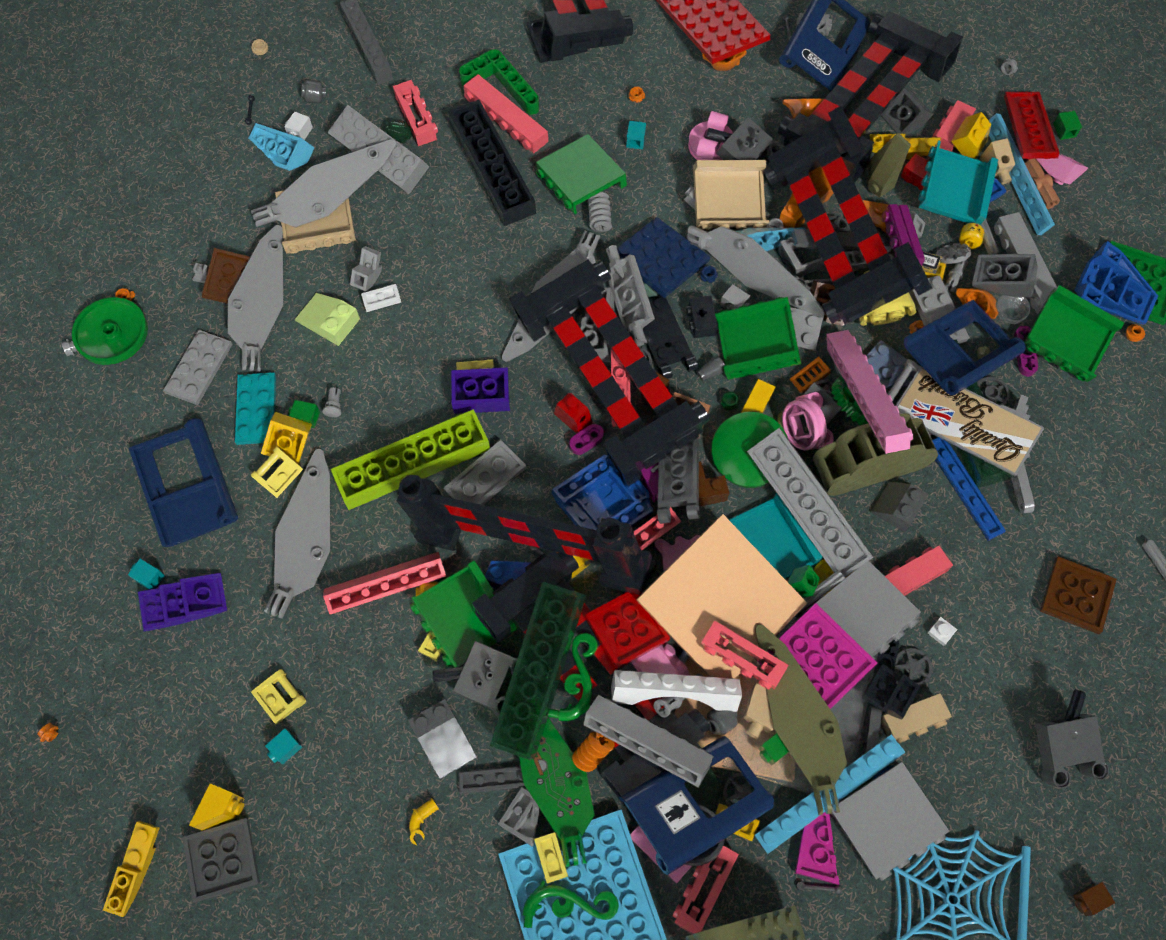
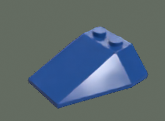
(1116, 285)

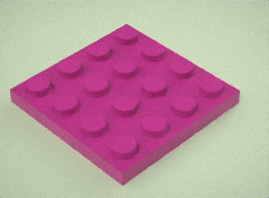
(826, 654)

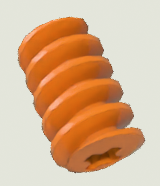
(592, 751)

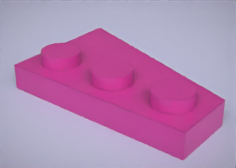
(816, 851)

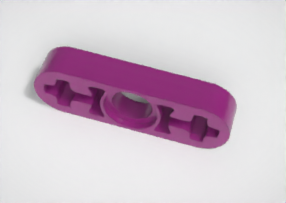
(1022, 359)

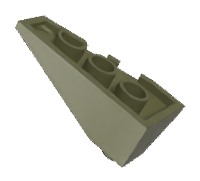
(887, 165)

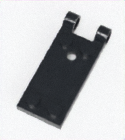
(666, 330)

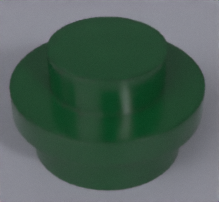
(729, 401)

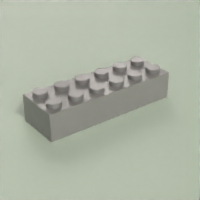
(358, 133)

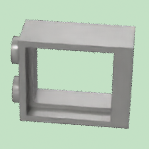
(791, 261)

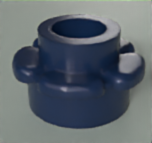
(708, 270)

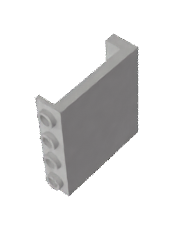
(870, 609)
(890, 821)

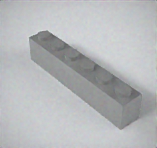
(1017, 240)
(648, 740)

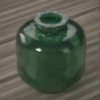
(399, 130)

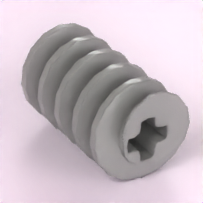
(599, 212)

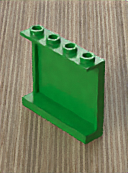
(579, 172)
(1072, 333)
(758, 338)
(450, 614)

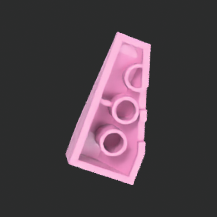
(1063, 169)

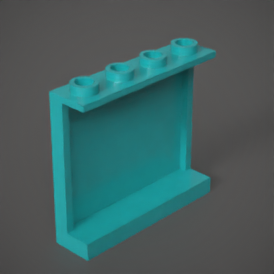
(957, 185)
(777, 536)

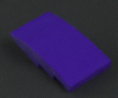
(182, 601)

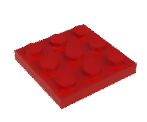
(625, 629)

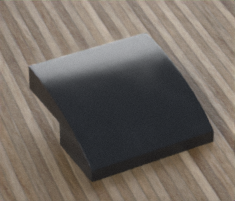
(891, 692)

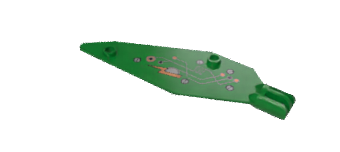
(560, 791)

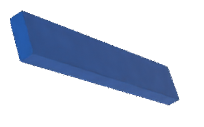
(967, 490)

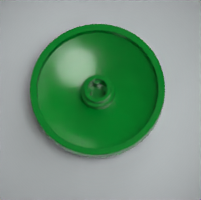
(109, 331)
(734, 440)

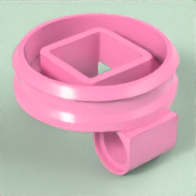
(705, 148)
(818, 433)

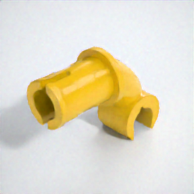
(418, 816)

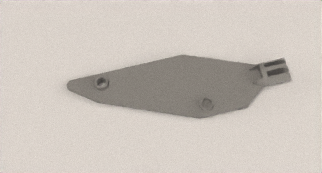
(324, 187)
(582, 253)
(754, 266)
(257, 298)
(302, 536)

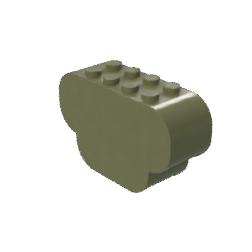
(860, 460)
(775, 925)

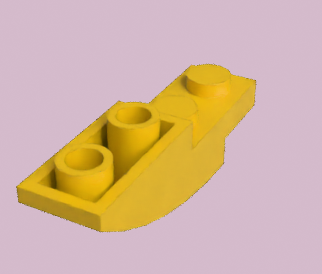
(918, 145)
(133, 869)

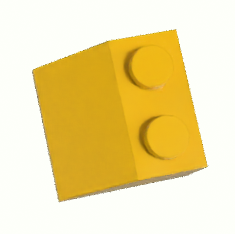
(972, 135)
(288, 435)
(216, 808)

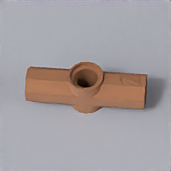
(1043, 183)

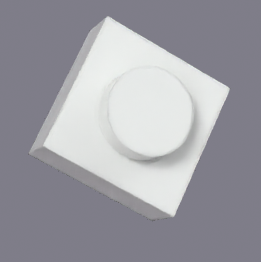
(942, 631)

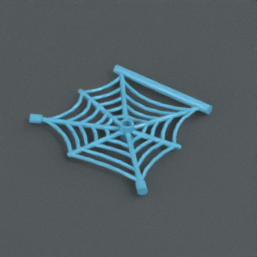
(1023, 893)

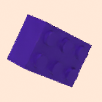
(480, 390)

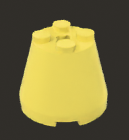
(890, 312)

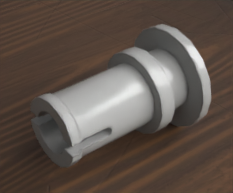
(332, 406)

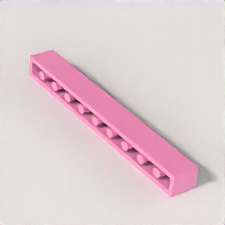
(868, 392)

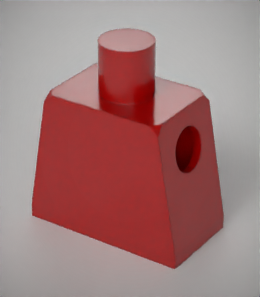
(571, 411)

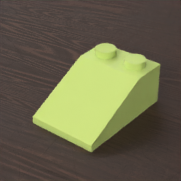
(329, 317)

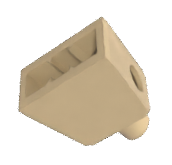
(1001, 151)
(758, 712)

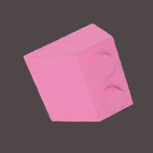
(661, 661)

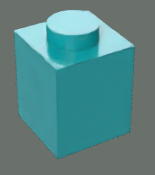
(636, 134)
(146, 574)
(282, 747)

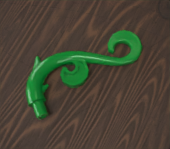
(571, 713)
(562, 911)

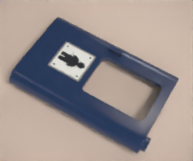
(677, 823)

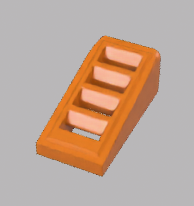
(817, 362)

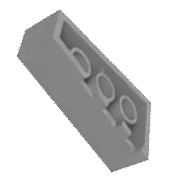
(593, 334)

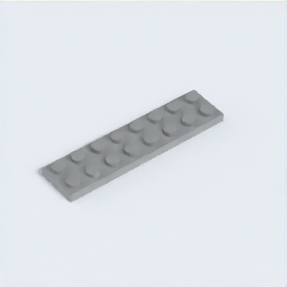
(810, 503)

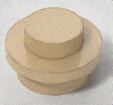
(259, 47)

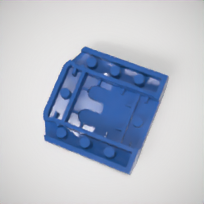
(602, 493)

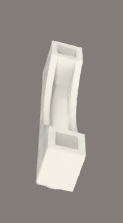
(634, 687)

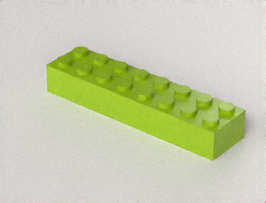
(418, 455)

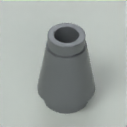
(711, 368)

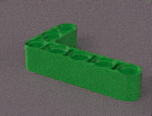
(495, 63)

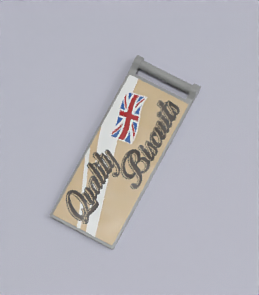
(967, 420)

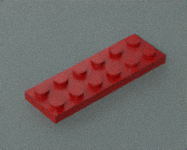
(1031, 125)

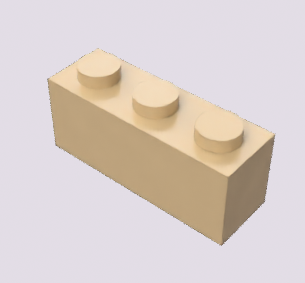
(917, 719)

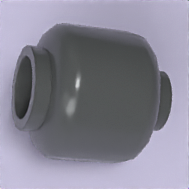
(313, 91)
(721, 721)

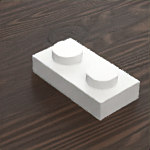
(381, 298)

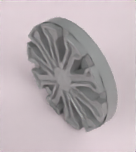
(954, 253)

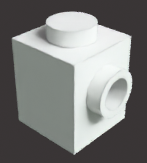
(298, 125)

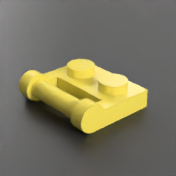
(281, 477)
(272, 700)

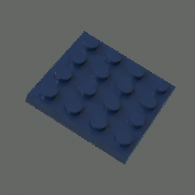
(663, 256)

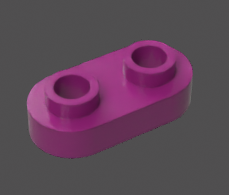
(585, 439)

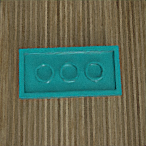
(254, 407)

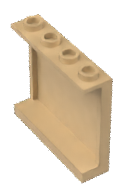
(729, 194)
(324, 232)

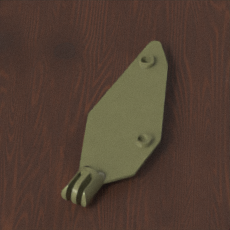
(805, 724)

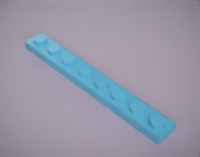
(1022, 180)
(849, 780)

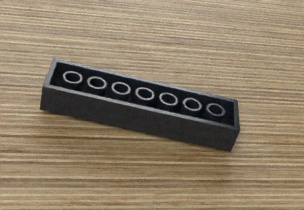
(492, 162)

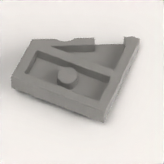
(521, 817)

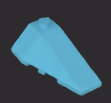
(280, 147)
(768, 237)

